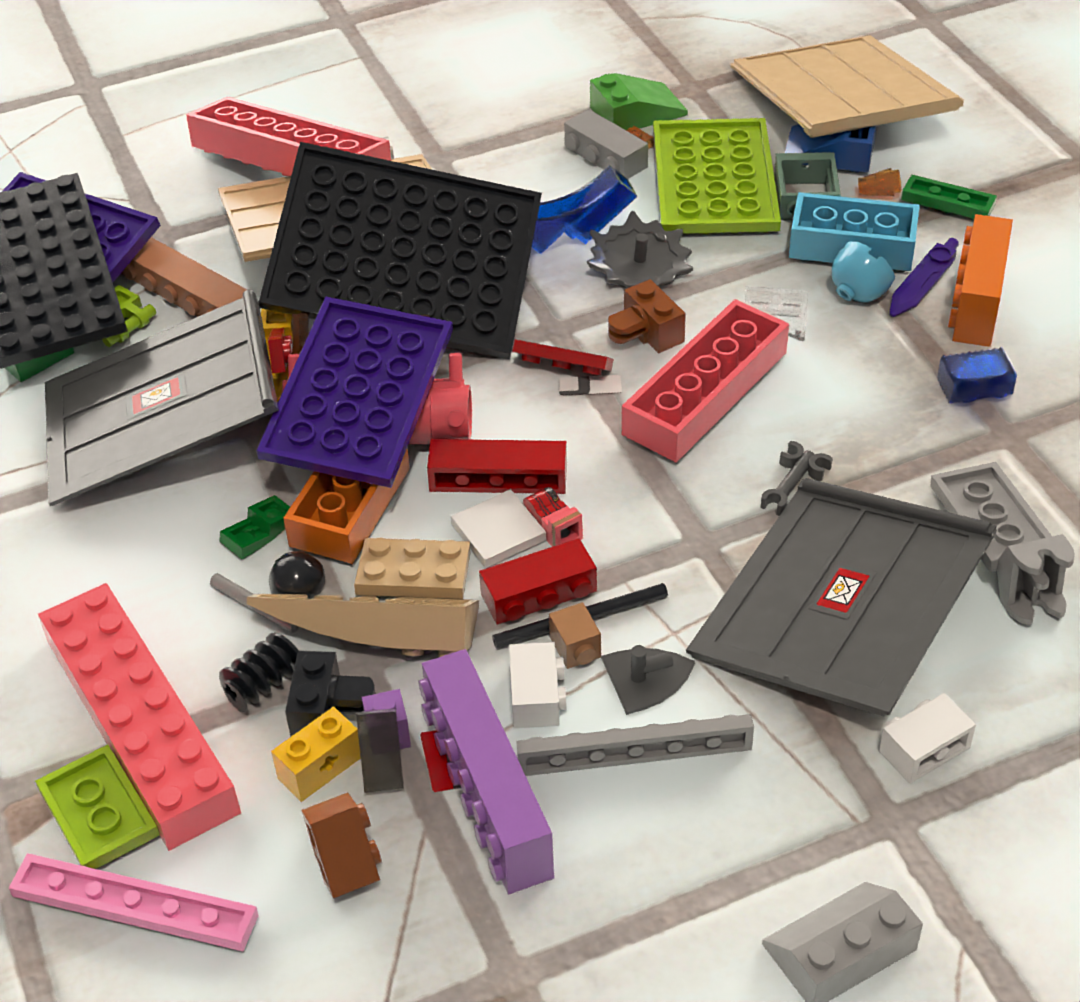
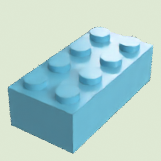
(829, 222)

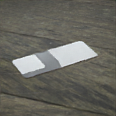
(590, 385)

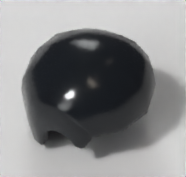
(297, 574)

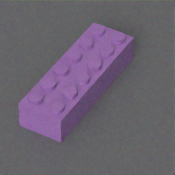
(488, 773)

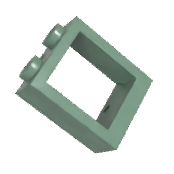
(789, 170)

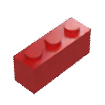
(538, 581)

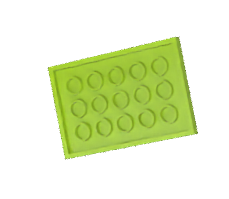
(715, 176)

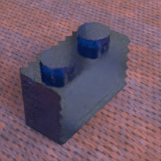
(976, 375)

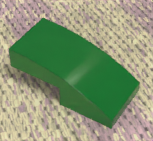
(262, 526)

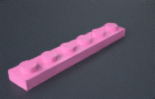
(134, 902)

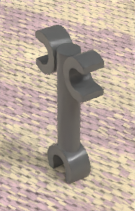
(799, 462)

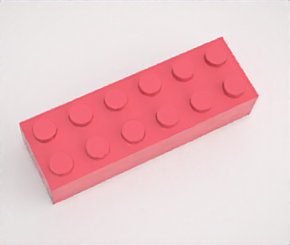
(704, 380)

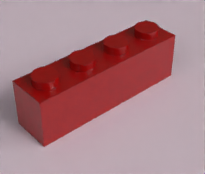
(496, 465)

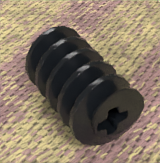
(257, 669)

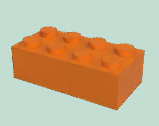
(980, 280)
(338, 514)

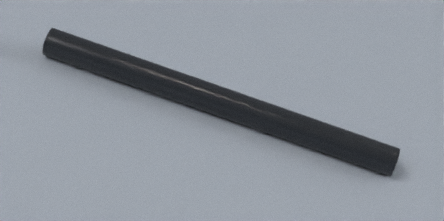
(596, 611)

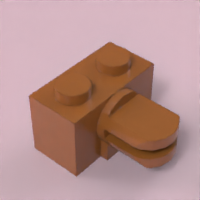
(649, 317)
(342, 845)

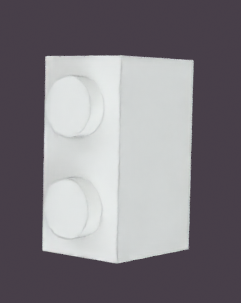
(535, 685)
(926, 737)

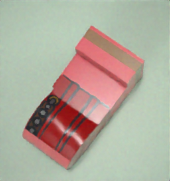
(554, 516)

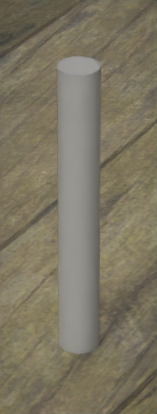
(240, 594)

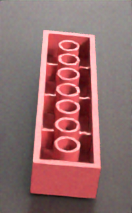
(271, 136)
(140, 716)

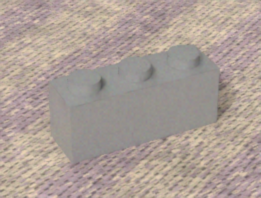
(605, 143)

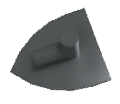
(646, 676)

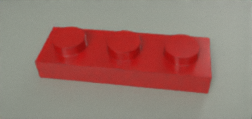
(279, 348)
(562, 357)

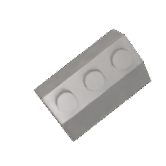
(845, 941)

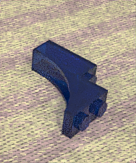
(583, 209)

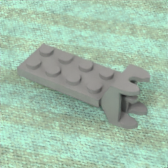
(1023, 551)

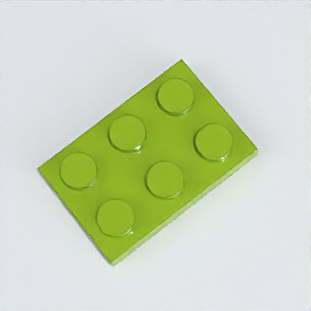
(97, 808)

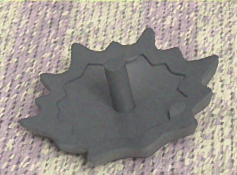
(639, 253)

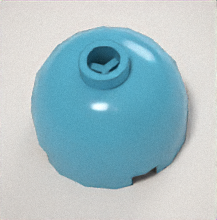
(860, 274)

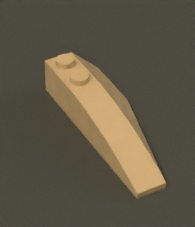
(397, 623)

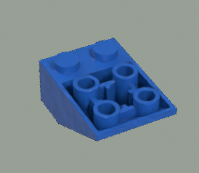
(851, 148)

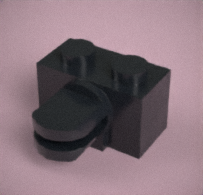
(319, 687)

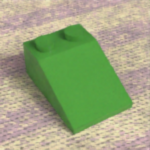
(633, 101)

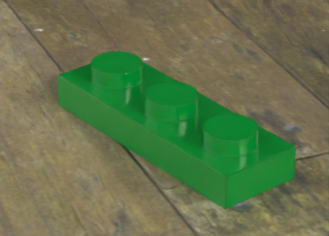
(948, 197)

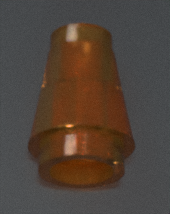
(880, 183)

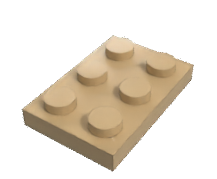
(413, 568)

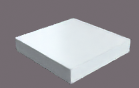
(498, 528)

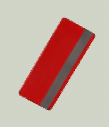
(436, 764)

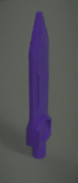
(923, 277)

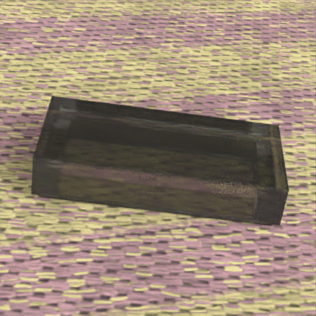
(380, 750)

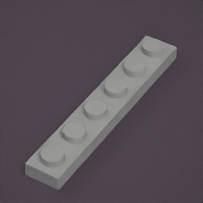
(635, 745)

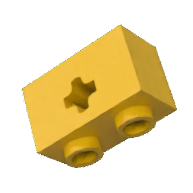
(316, 754)

